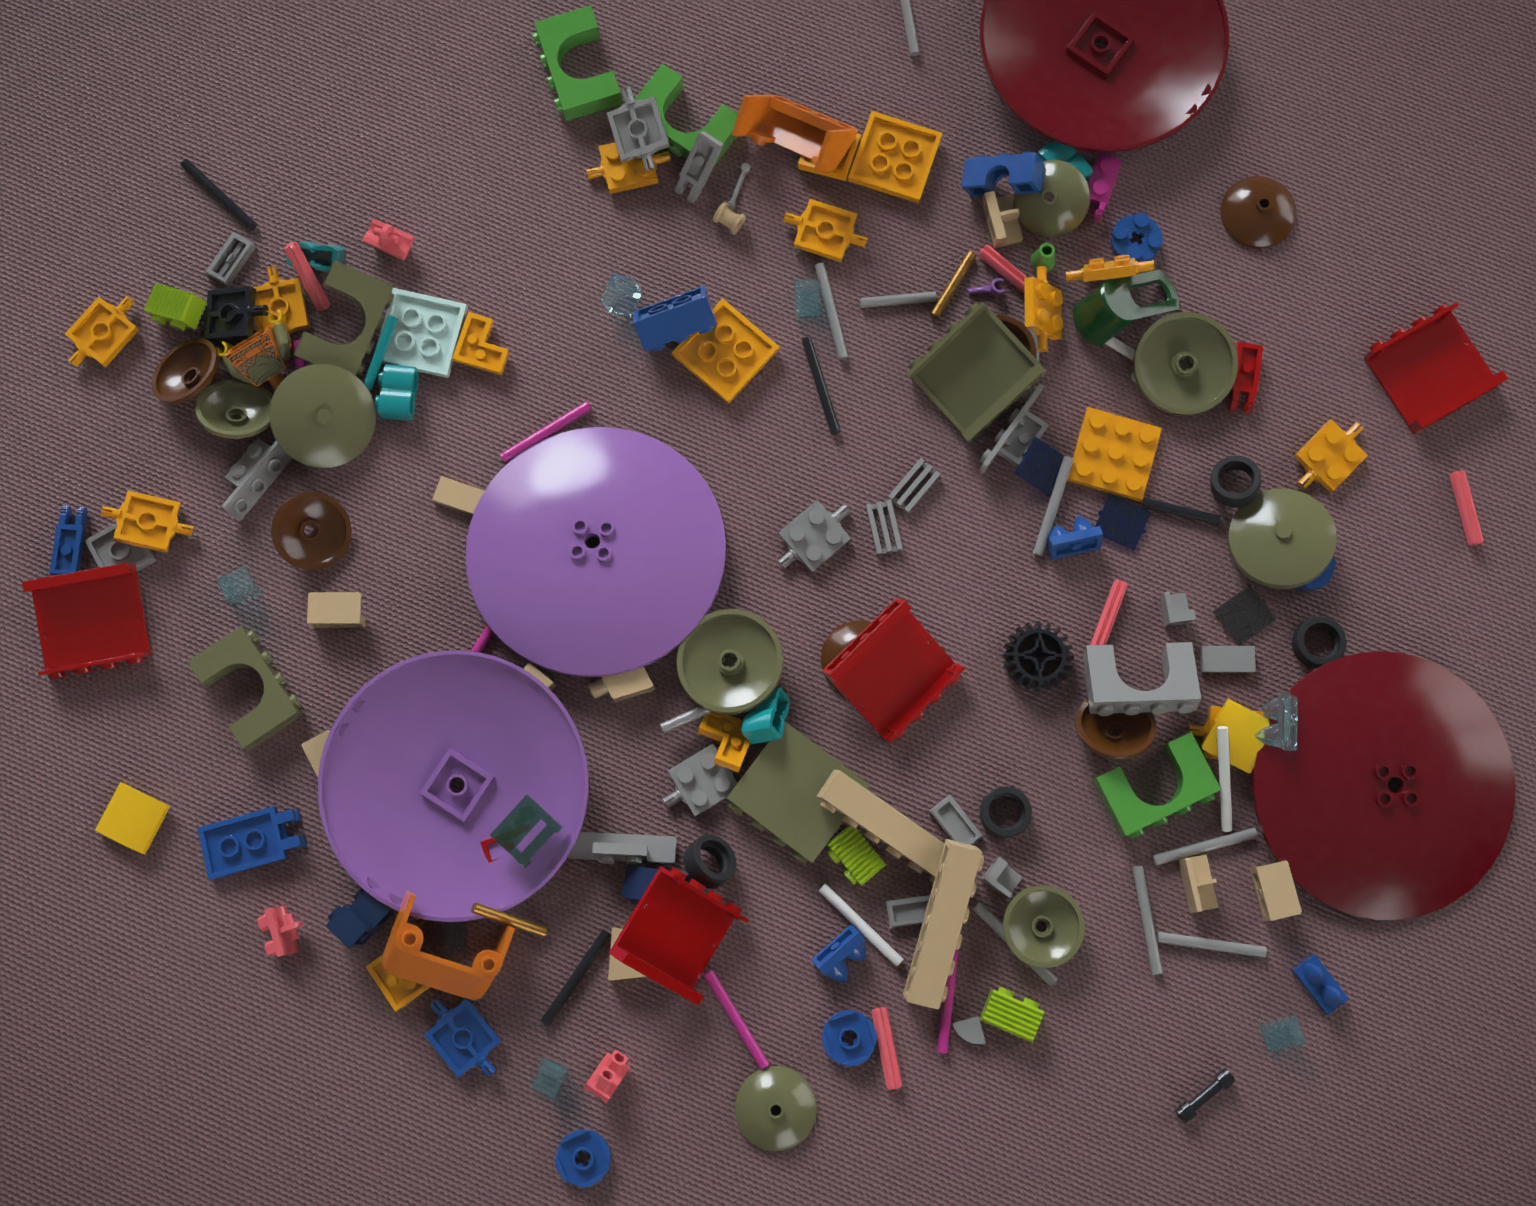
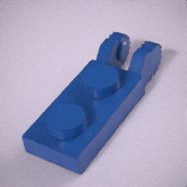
(68, 542)

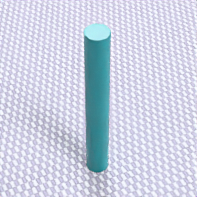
(380, 351)

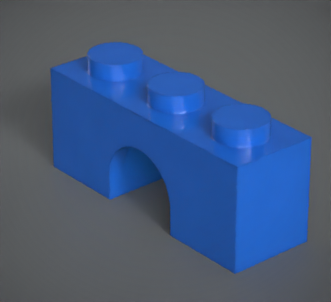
(984, 172)

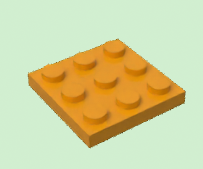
(895, 157)
(728, 354)
(1114, 454)

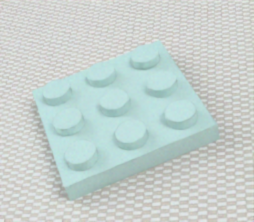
(424, 332)

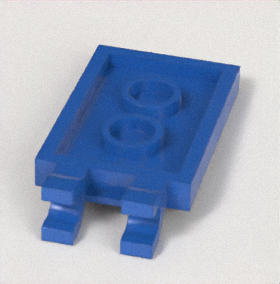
(248, 841)

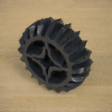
(1050, 656)

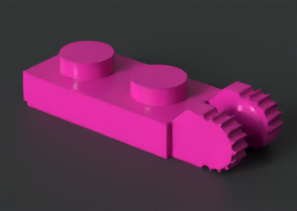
(1102, 182)

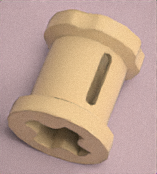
(729, 218)

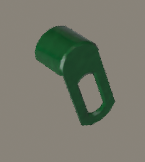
(1112, 308)

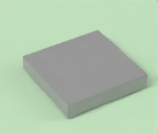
(109, 552)

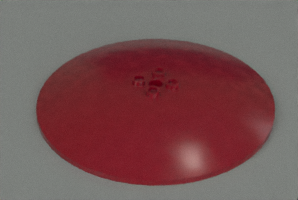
(1134, 93)
(1332, 802)

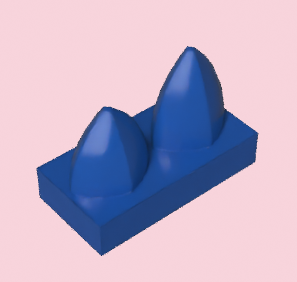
(1082, 539)
(831, 958)
(1320, 984)

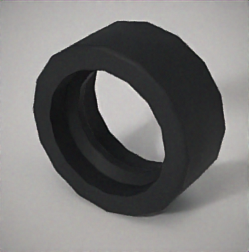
(1235, 463)
(1332, 627)
(1022, 800)
(720, 850)

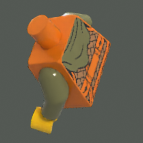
(261, 355)

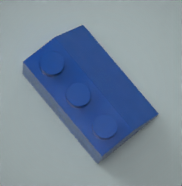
(674, 319)

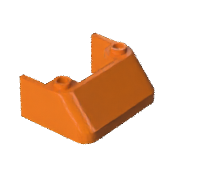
(795, 128)
(405, 960)

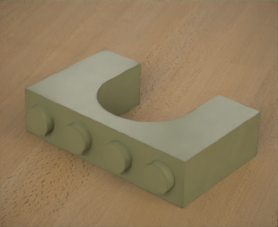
(371, 297)
(276, 707)

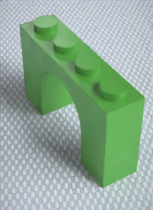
(557, 37)
(665, 87)
(1194, 784)

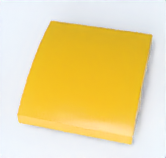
(1242, 728)
(132, 818)

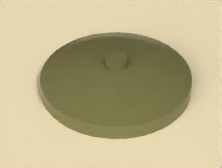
(1185, 363)
(322, 415)
(1282, 539)
(730, 662)

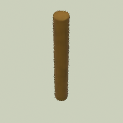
(953, 285)
(508, 919)

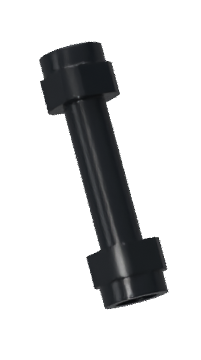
(1223, 1080)

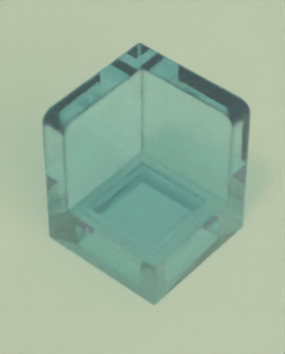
(621, 295)
(807, 298)
(238, 586)
(1282, 1033)
(550, 1077)

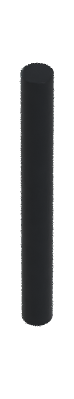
(218, 194)
(821, 385)
(576, 977)

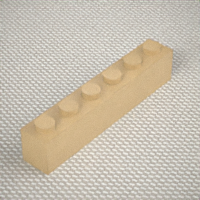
(881, 823)
(942, 924)

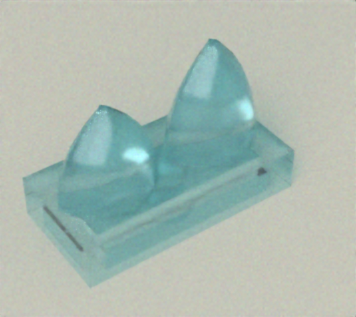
(1285, 732)

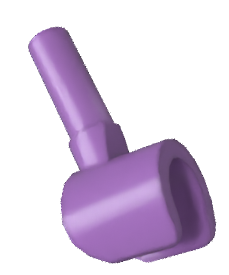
(988, 289)

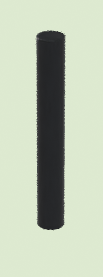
(1181, 511)

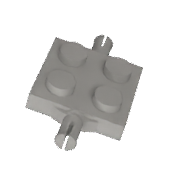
(638, 129)
(814, 536)
(701, 781)

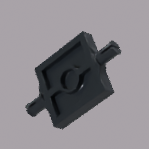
(231, 313)

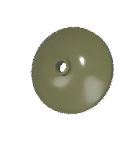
(1065, 210)
(234, 409)
(1062, 922)
(775, 1087)

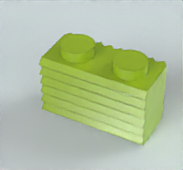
(174, 306)
(855, 855)
(1011, 1014)

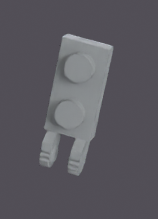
(699, 165)

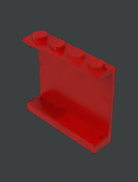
(1431, 369)
(90, 619)
(893, 671)
(675, 932)

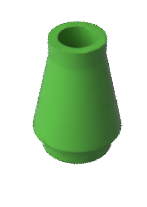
(1043, 257)

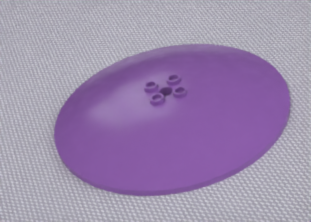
(606, 604)
(391, 775)

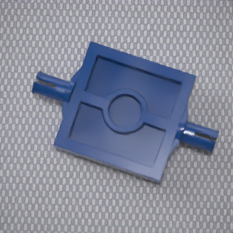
(462, 1037)

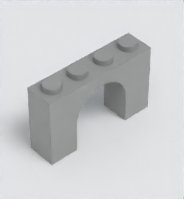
(1111, 695)

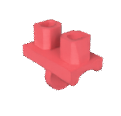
(388, 239)
(282, 930)
(608, 1076)

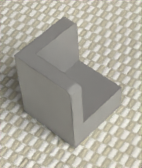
(1175, 609)
(1001, 878)

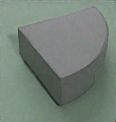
(970, 1030)

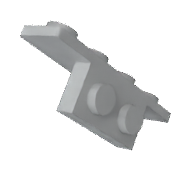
(1019, 435)
(254, 475)
(624, 847)

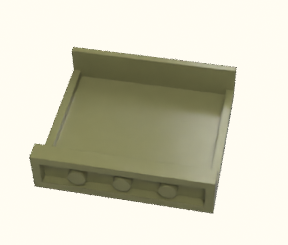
(976, 371)
(782, 794)

